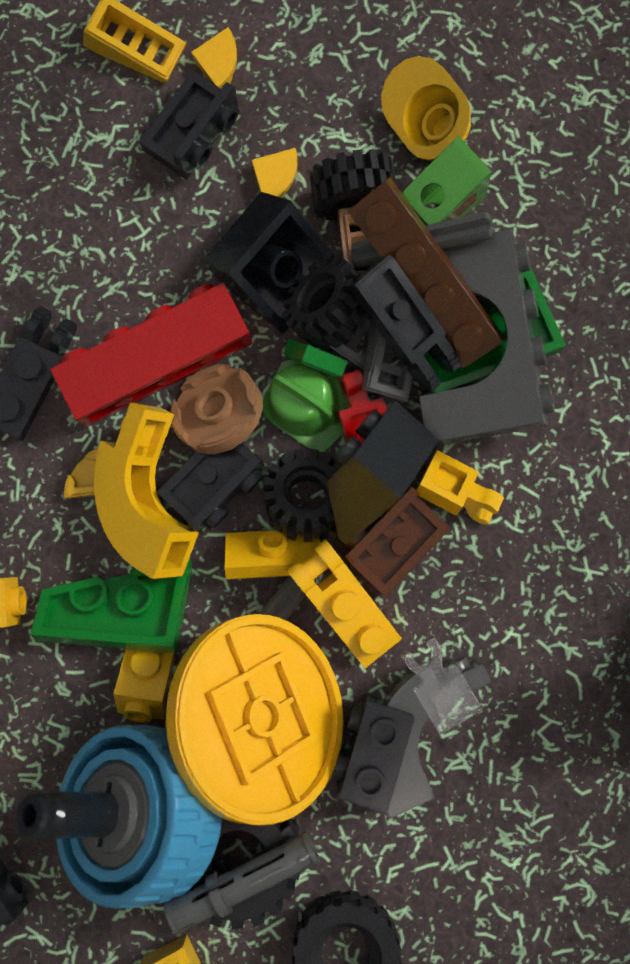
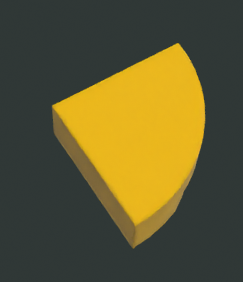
(217, 58)
(276, 172)
(81, 480)

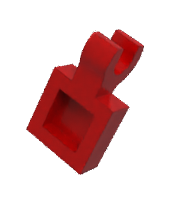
(357, 402)

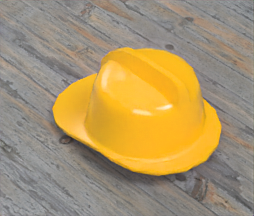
(425, 107)

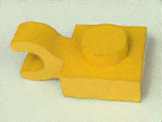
(453, 486)

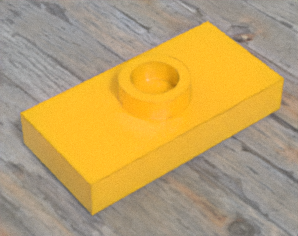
(264, 553)

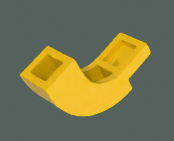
(129, 499)

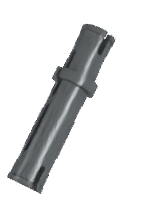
(226, 890)

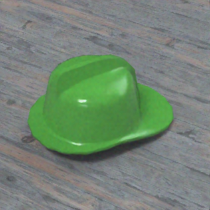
(305, 405)

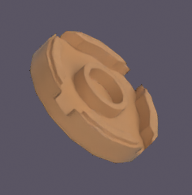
(217, 409)

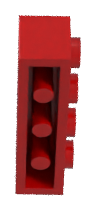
(152, 354)

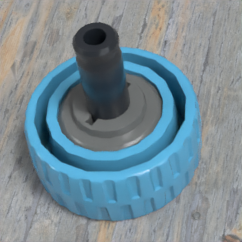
(125, 821)

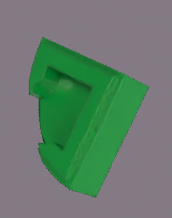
(315, 358)

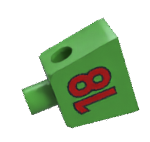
(453, 181)

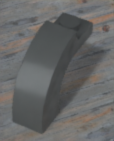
(412, 785)

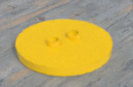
(254, 720)

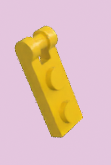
(345, 605)

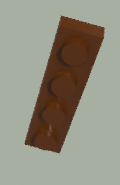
(398, 231)

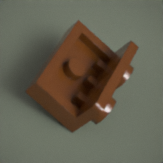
(396, 542)

